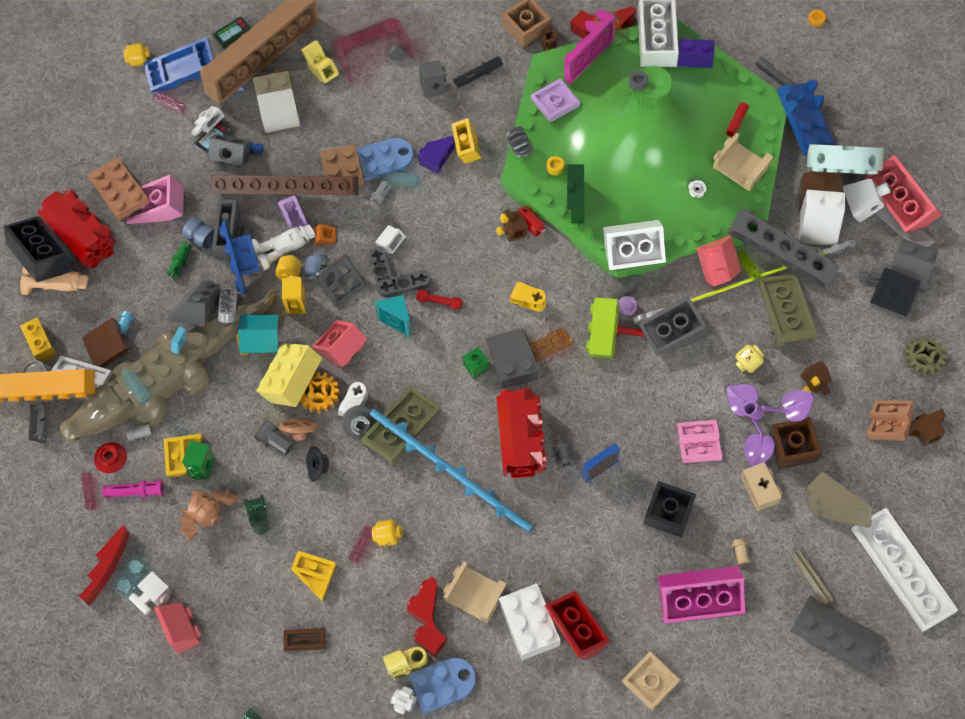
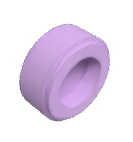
(627, 305)

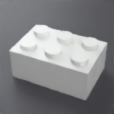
(529, 622)

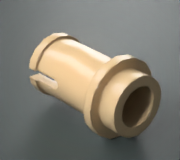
(741, 551)

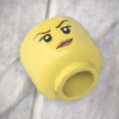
(749, 358)

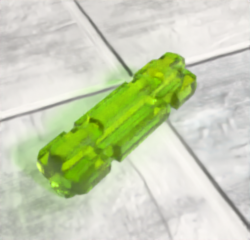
(748, 265)

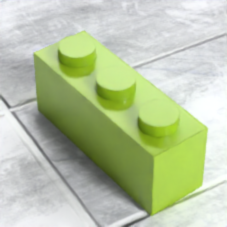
(603, 328)

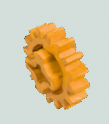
(317, 400)

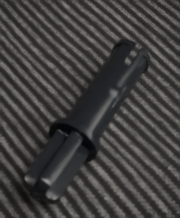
(484, 68)

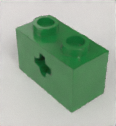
(198, 460)

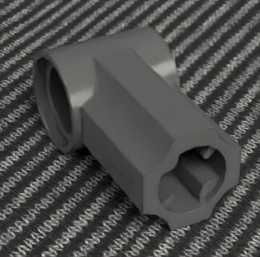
(274, 438)

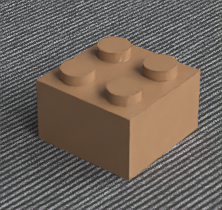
(526, 22)
(342, 162)

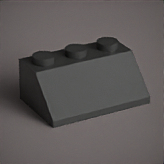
(197, 305)

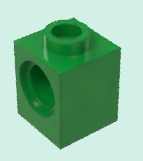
(475, 363)

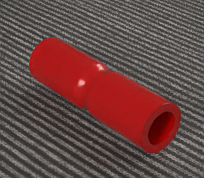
(737, 119)

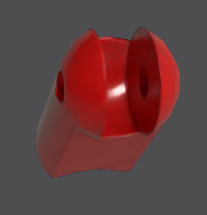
(535, 225)

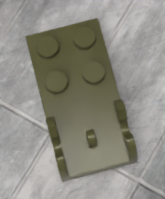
(787, 309)
(409, 408)

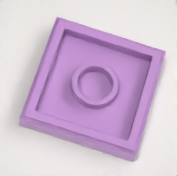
(555, 100)

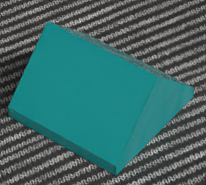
(394, 314)
(258, 334)

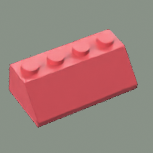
(907, 199)

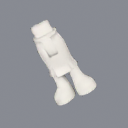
(282, 244)

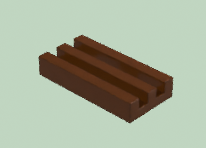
(321, 631)

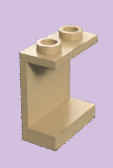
(740, 163)
(474, 593)

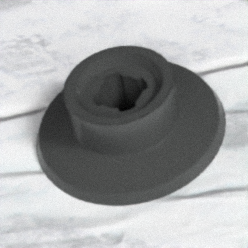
(355, 414)

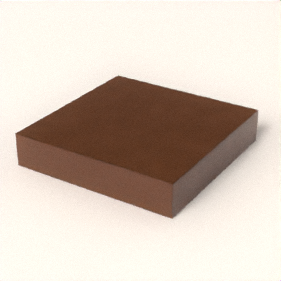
(105, 343)

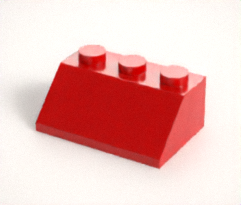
(578, 625)

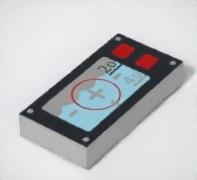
(203, 142)

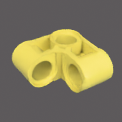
(402, 661)

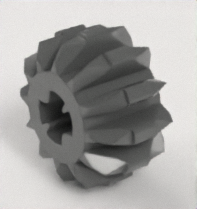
(519, 141)

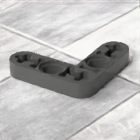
(388, 280)

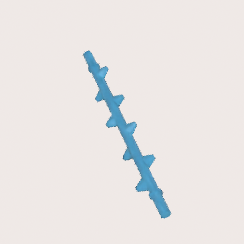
(458, 473)

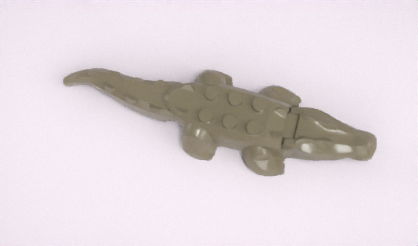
(161, 374)

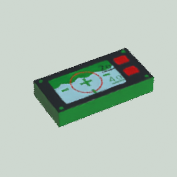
(231, 32)

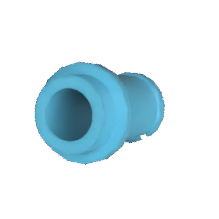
(124, 322)

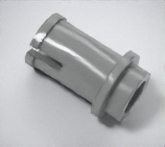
(378, 196)
(138, 432)

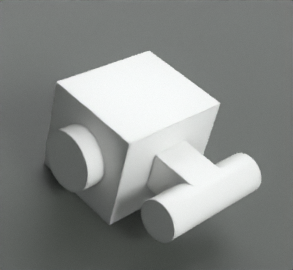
(153, 590)

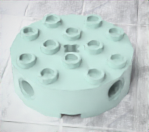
(845, 159)

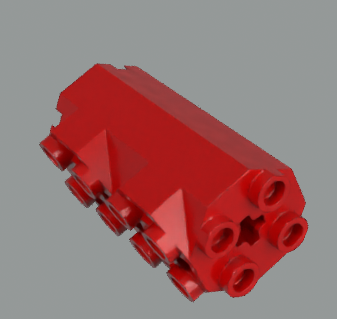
(77, 228)
(521, 433)

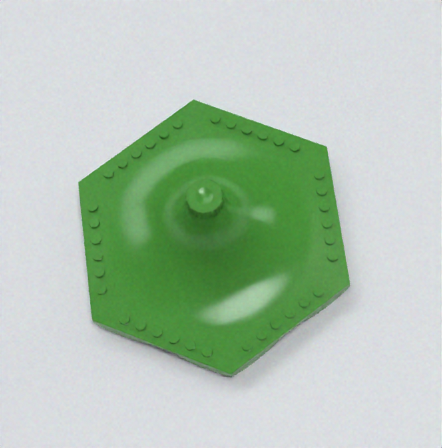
(645, 148)

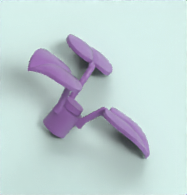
(744, 401)

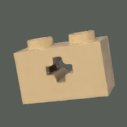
(761, 497)

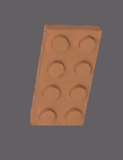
(118, 189)

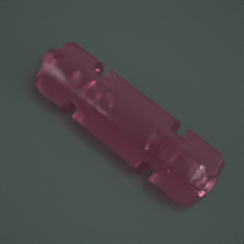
(169, 102)
(88, 491)
(361, 544)

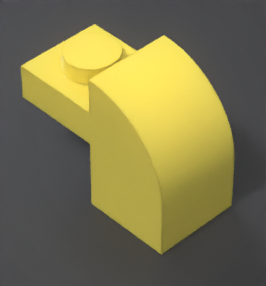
(318, 63)

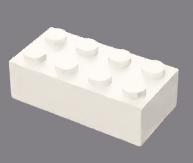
(657, 33)

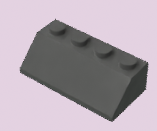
(837, 634)

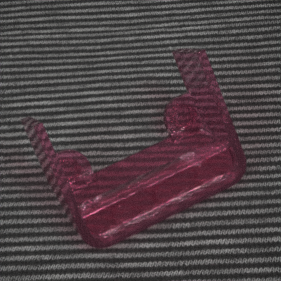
(347, 42)

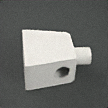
(865, 198)

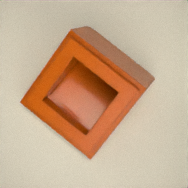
(324, 235)

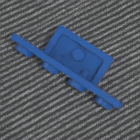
(242, 255)

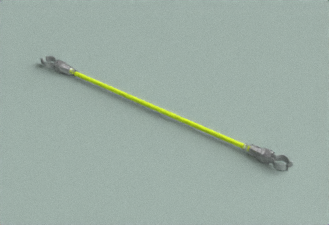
(833, 250)

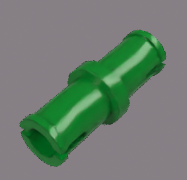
(179, 260)

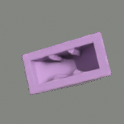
(292, 212)

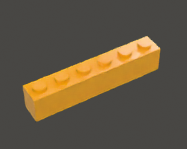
(46, 385)

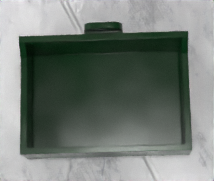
(575, 192)

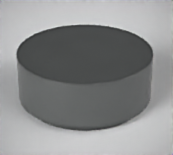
(397, 52)
(638, 81)

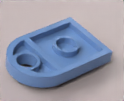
(384, 157)
(440, 684)

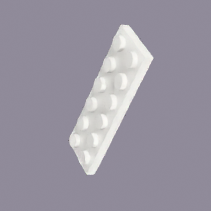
(905, 570)

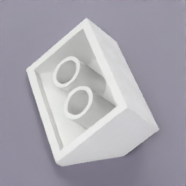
(634, 244)

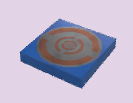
(600, 462)

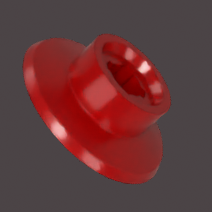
(113, 464)

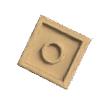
(651, 680)

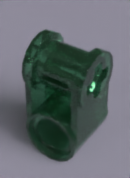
(257, 511)

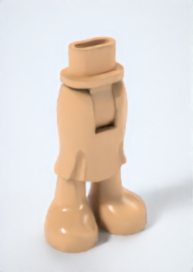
(66, 282)

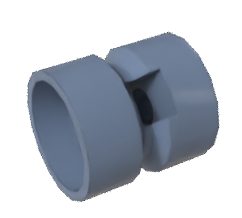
(198, 232)

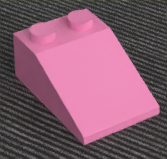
(165, 200)

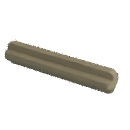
(813, 577)

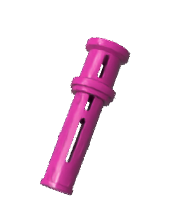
(142, 488)

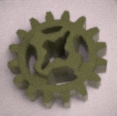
(921, 361)

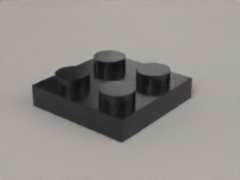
(895, 291)

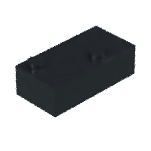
(37, 249)

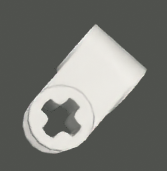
(351, 399)

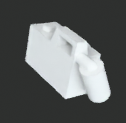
(207, 120)

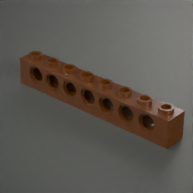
(285, 185)

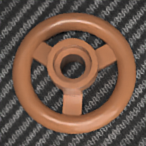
(298, 428)

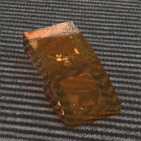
(551, 344)

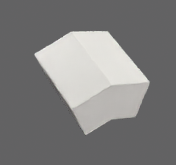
(390, 239)

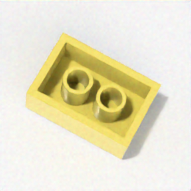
(289, 374)

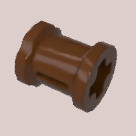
(546, 37)

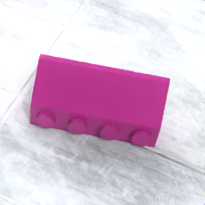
(701, 594)

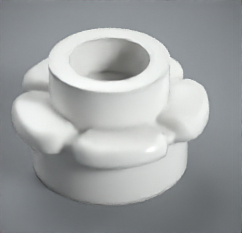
(697, 184)

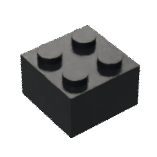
(669, 509)

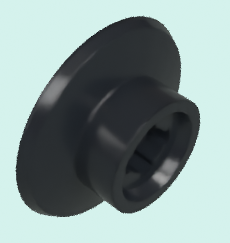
(316, 463)

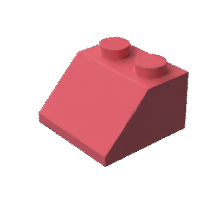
(719, 261)
(340, 342)
(178, 626)

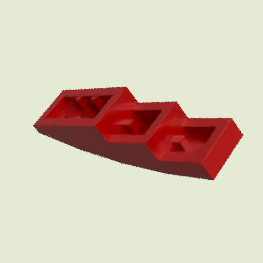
(109, 558)

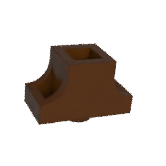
(928, 427)

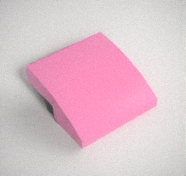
(699, 441)

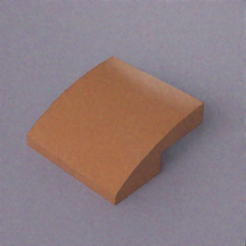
(890, 420)

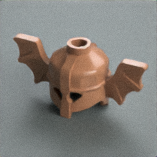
(205, 511)

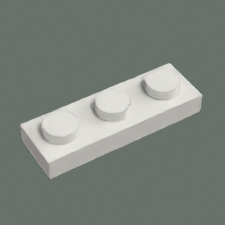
(102, 375)

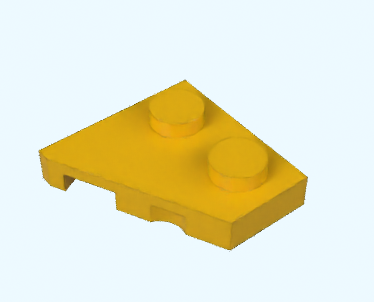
(174, 453)
(314, 572)

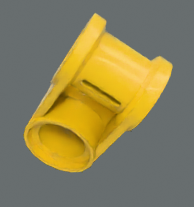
(527, 296)

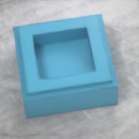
(178, 340)

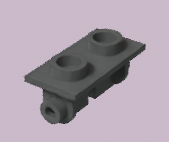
(38, 422)

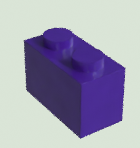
(695, 53)

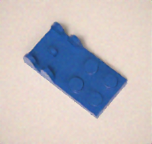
(805, 114)

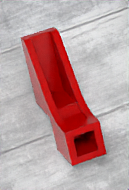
(627, 15)
(423, 608)

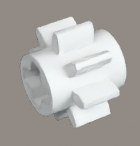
(403, 700)

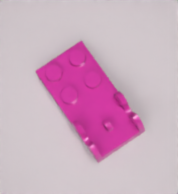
(586, 51)

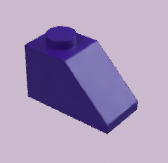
(436, 153)

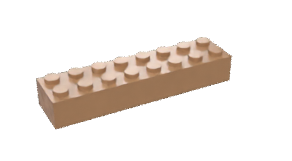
(258, 48)

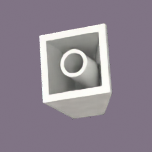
(821, 217)

